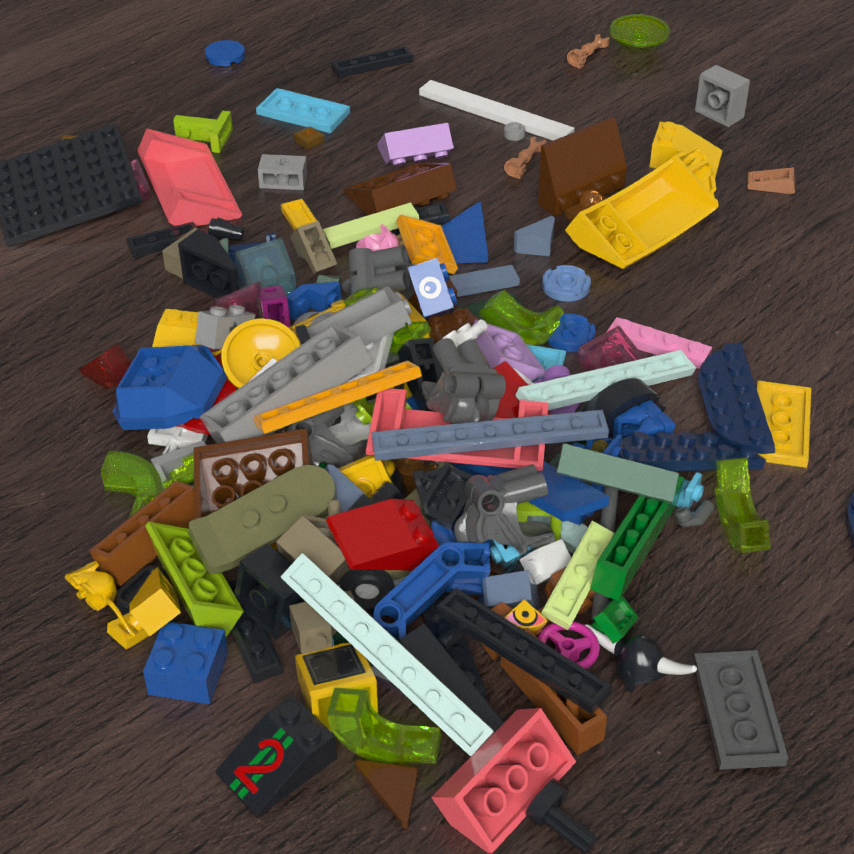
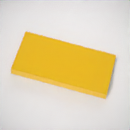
(789, 421)

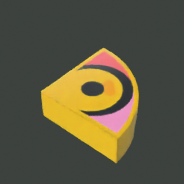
(526, 617)

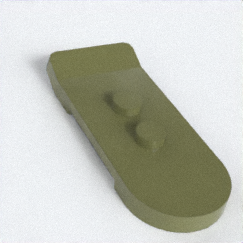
(261, 516)

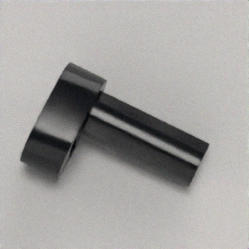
(545, 810)

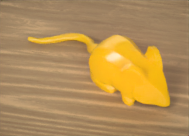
(97, 588)

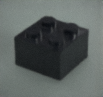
(263, 591)

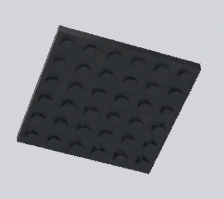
(65, 185)

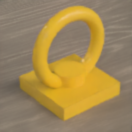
(368, 473)

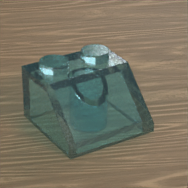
(266, 264)

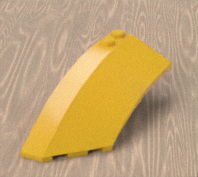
(649, 210)

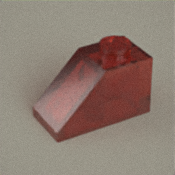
(107, 368)

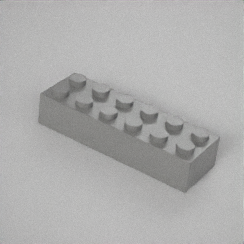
(311, 368)

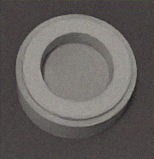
(514, 131)

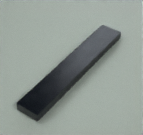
(524, 651)

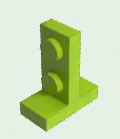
(204, 129)

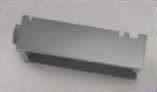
(370, 317)

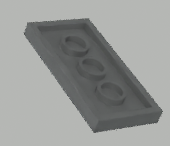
(739, 710)

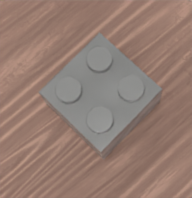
(722, 95)

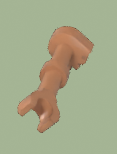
(578, 57)
(515, 166)

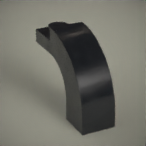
(621, 397)

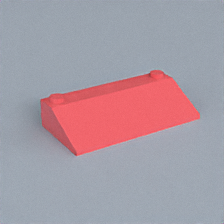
(186, 179)
(392, 414)

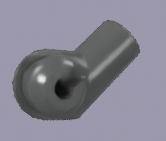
(697, 518)

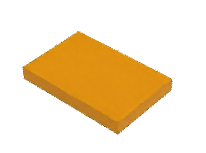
(425, 242)

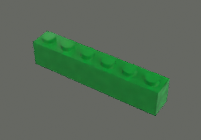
(631, 544)

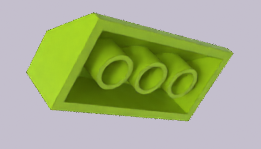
(203, 594)

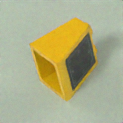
(330, 669)

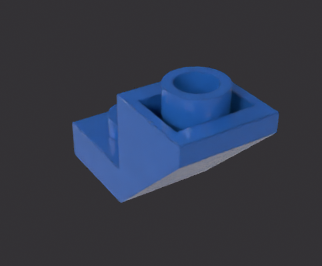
(314, 296)

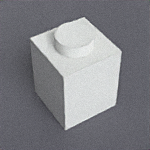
(546, 561)

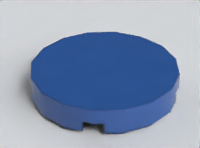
(224, 53)
(572, 333)

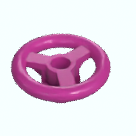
(571, 648)

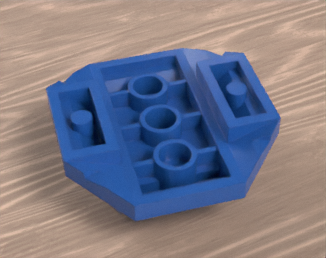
(168, 387)

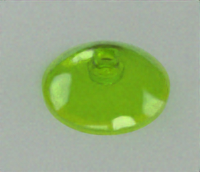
(639, 31)

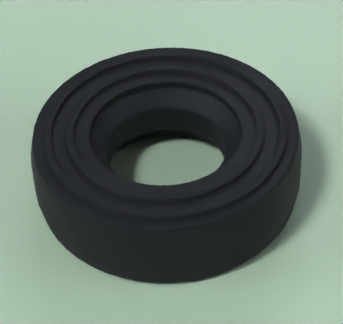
(378, 578)

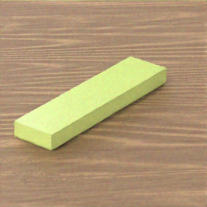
(368, 225)
(577, 577)

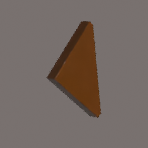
(392, 785)

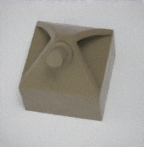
(316, 541)

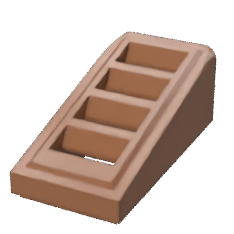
(773, 180)

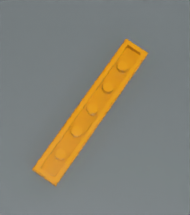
(336, 396)

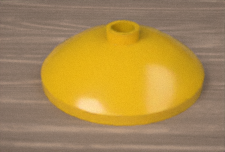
(255, 342)

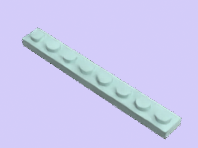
(586, 385)
(388, 655)

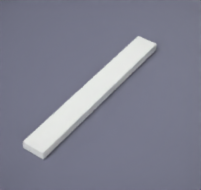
(494, 110)

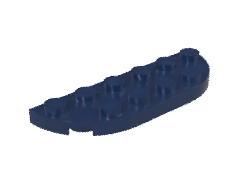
(733, 400)
(684, 451)

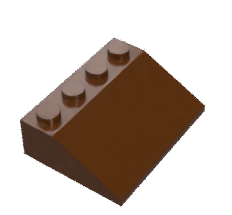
(579, 163)
(409, 184)
(240, 466)

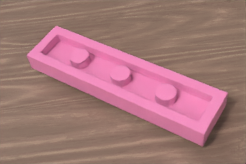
(660, 342)

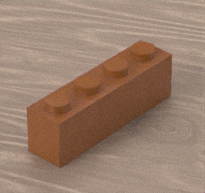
(130, 546)
(572, 722)

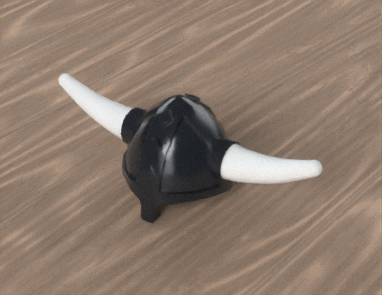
(641, 660)

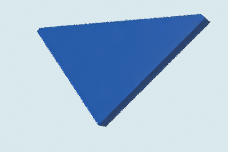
(467, 236)

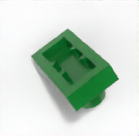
(615, 619)

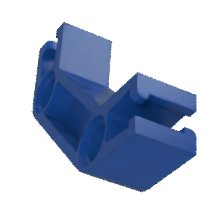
(429, 582)

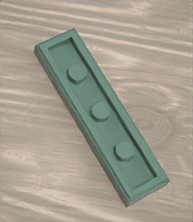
(617, 473)

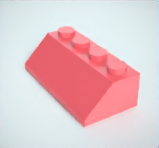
(503, 777)

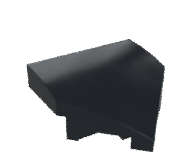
(442, 494)

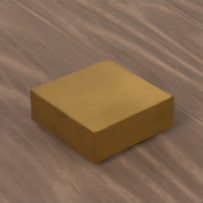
(308, 137)

